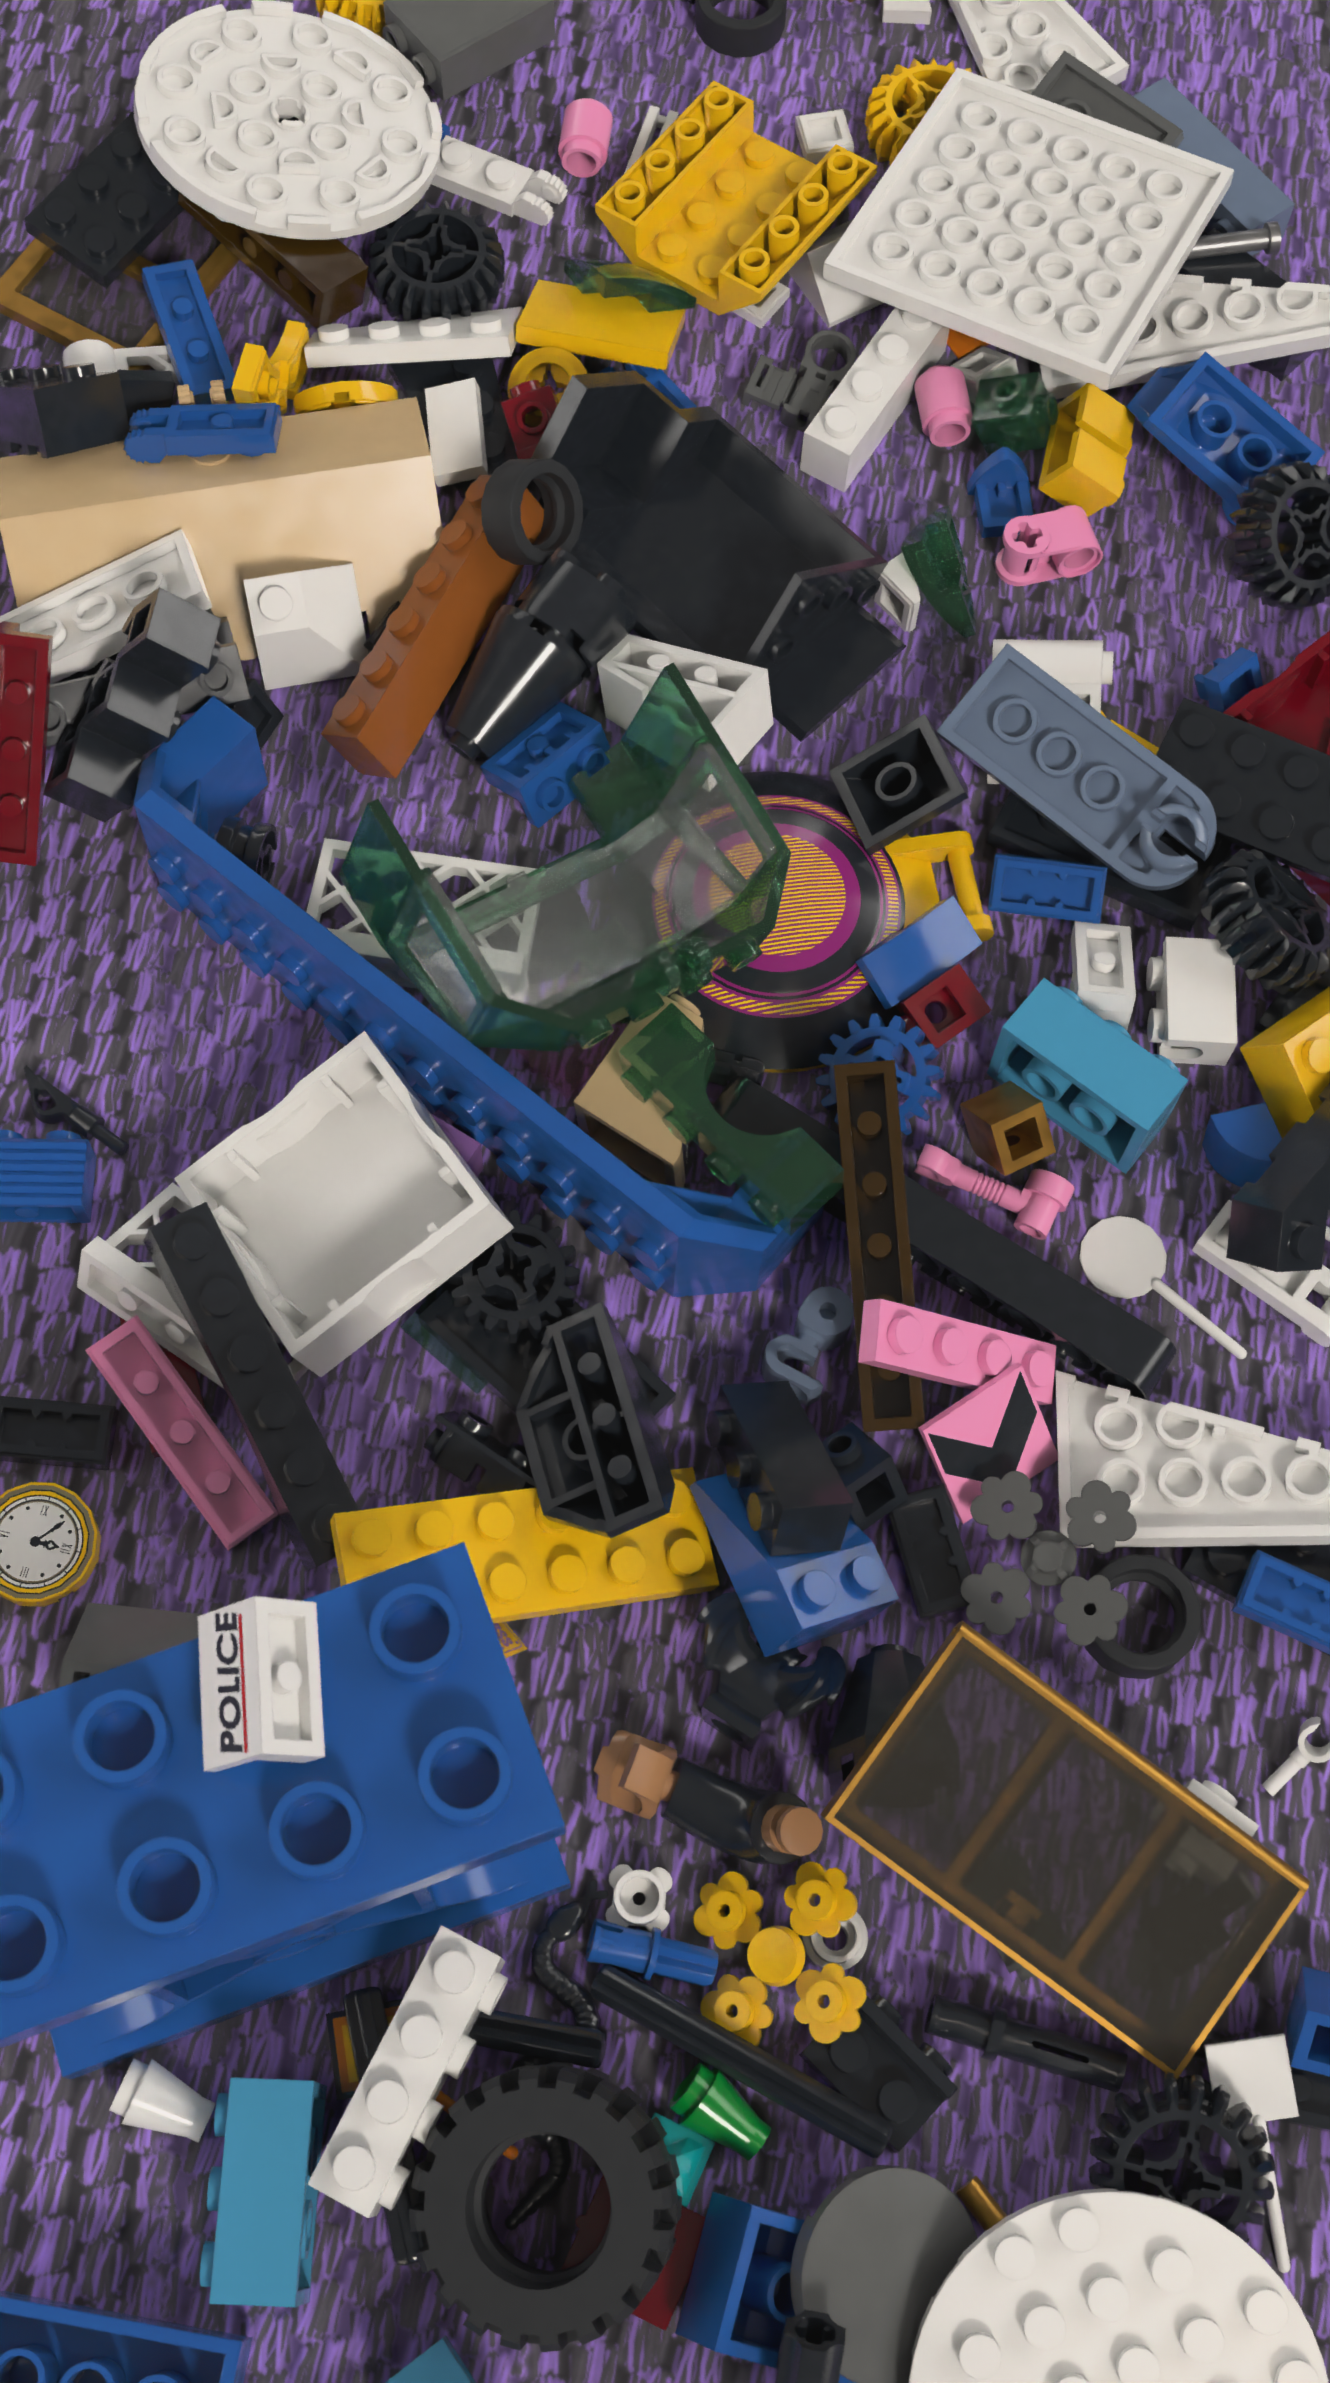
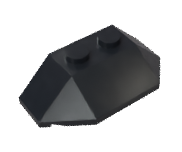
(592, 1430)

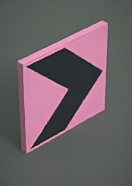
(987, 1436)

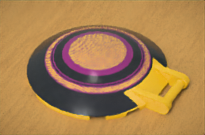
(829, 916)

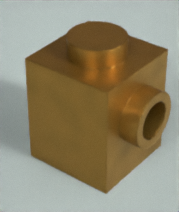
(1008, 1128)

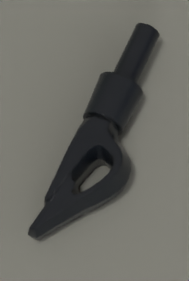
(66, 1109)

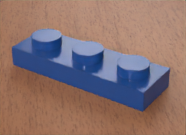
(188, 328)

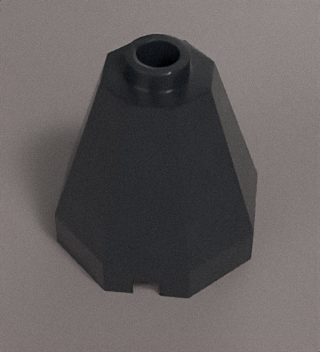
(872, 1696)

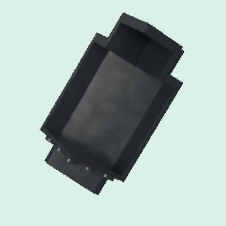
(719, 544)

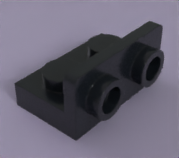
(884, 2070)

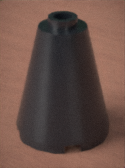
(511, 684)

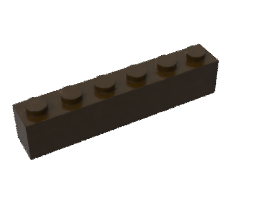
(877, 1227)

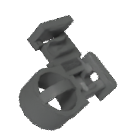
(809, 389)

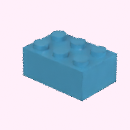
(1087, 1074)
(263, 2194)

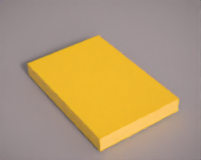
(598, 326)

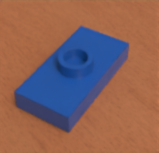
(1047, 888)
(1286, 1600)

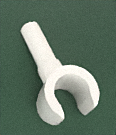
(1298, 1758)

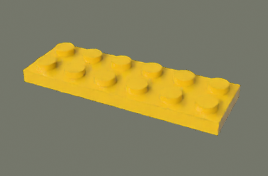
(533, 1563)

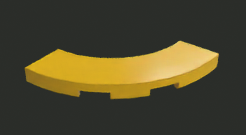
(273, 378)

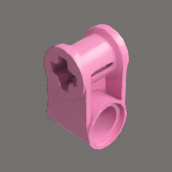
(1054, 541)

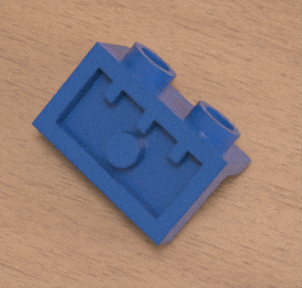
(545, 758)

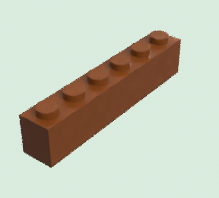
(426, 641)

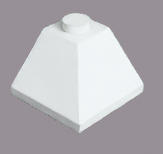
(307, 625)

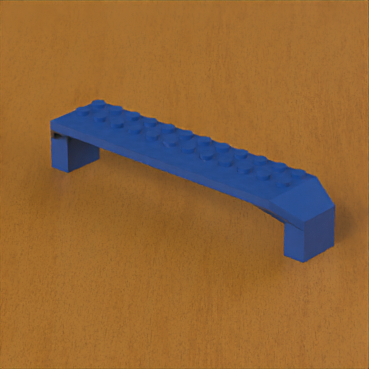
(668, 1233)

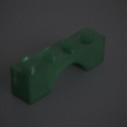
(781, 1172)

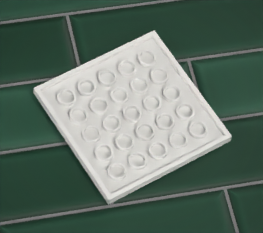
(1029, 227)

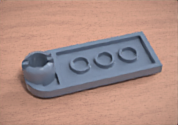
(1082, 772)

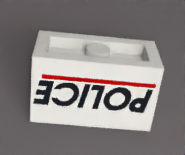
(260, 1683)

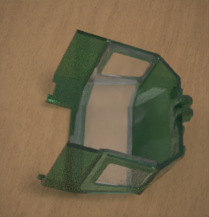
(650, 908)

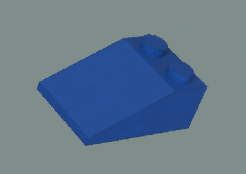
(793, 1595)
(741, 2281)

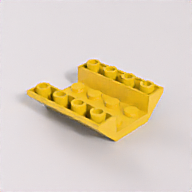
(726, 204)

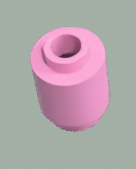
(585, 137)
(944, 405)

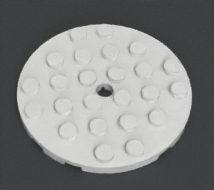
(213, 129)
(1113, 2295)

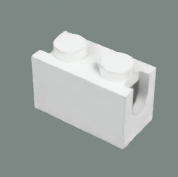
(1193, 1002)

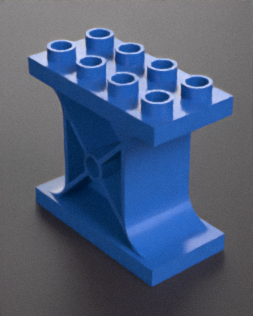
(191, 1895)

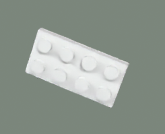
(92, 610)

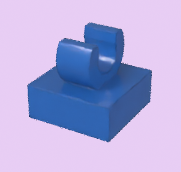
(1229, 679)

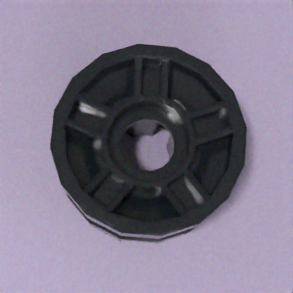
(250, 844)

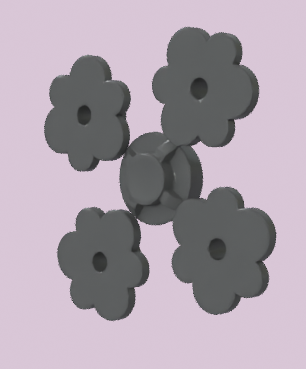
(1049, 1558)

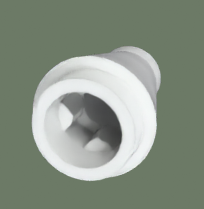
(161, 2102)

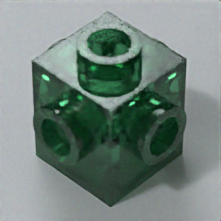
(1014, 412)

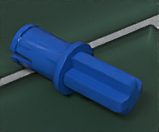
(650, 1953)

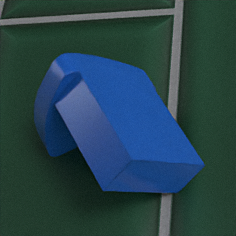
(1000, 491)

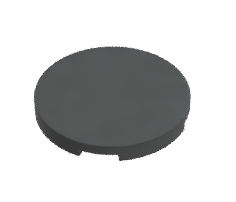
(877, 2261)

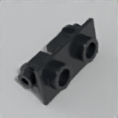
(469, 1444)

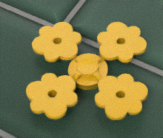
(778, 1954)

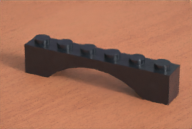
(255, 1376)

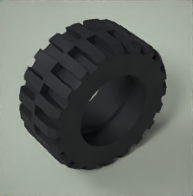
(458, 2234)

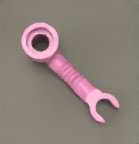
(1036, 1204)

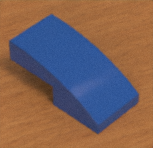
(919, 952)

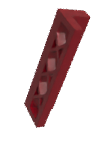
(23, 740)

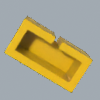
(1087, 450)

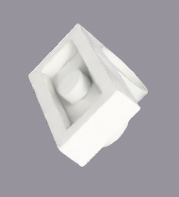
(1104, 970)

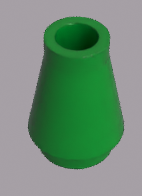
(718, 2112)

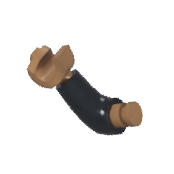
(713, 1808)

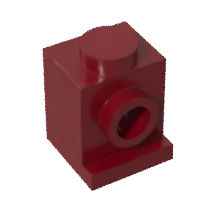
(524, 400)
(956, 997)

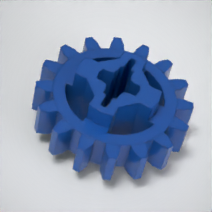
(888, 1045)

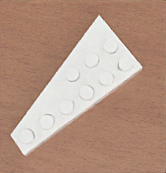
(1024, 38)
(1227, 321)
(1190, 1471)

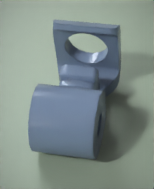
(819, 1325)

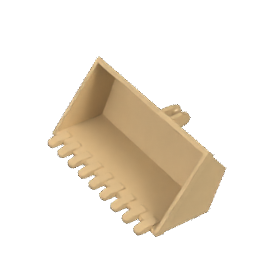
(333, 494)

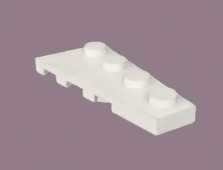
(433, 339)

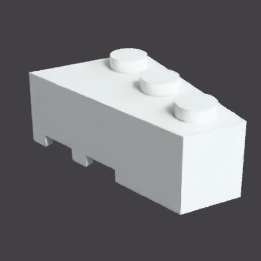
(728, 691)

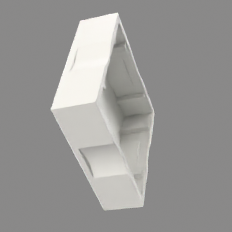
(344, 1205)

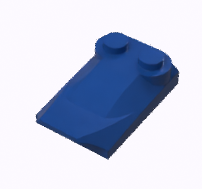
(1218, 427)

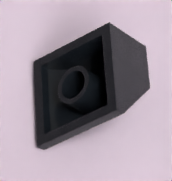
(899, 784)

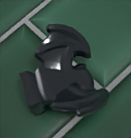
(758, 1685)

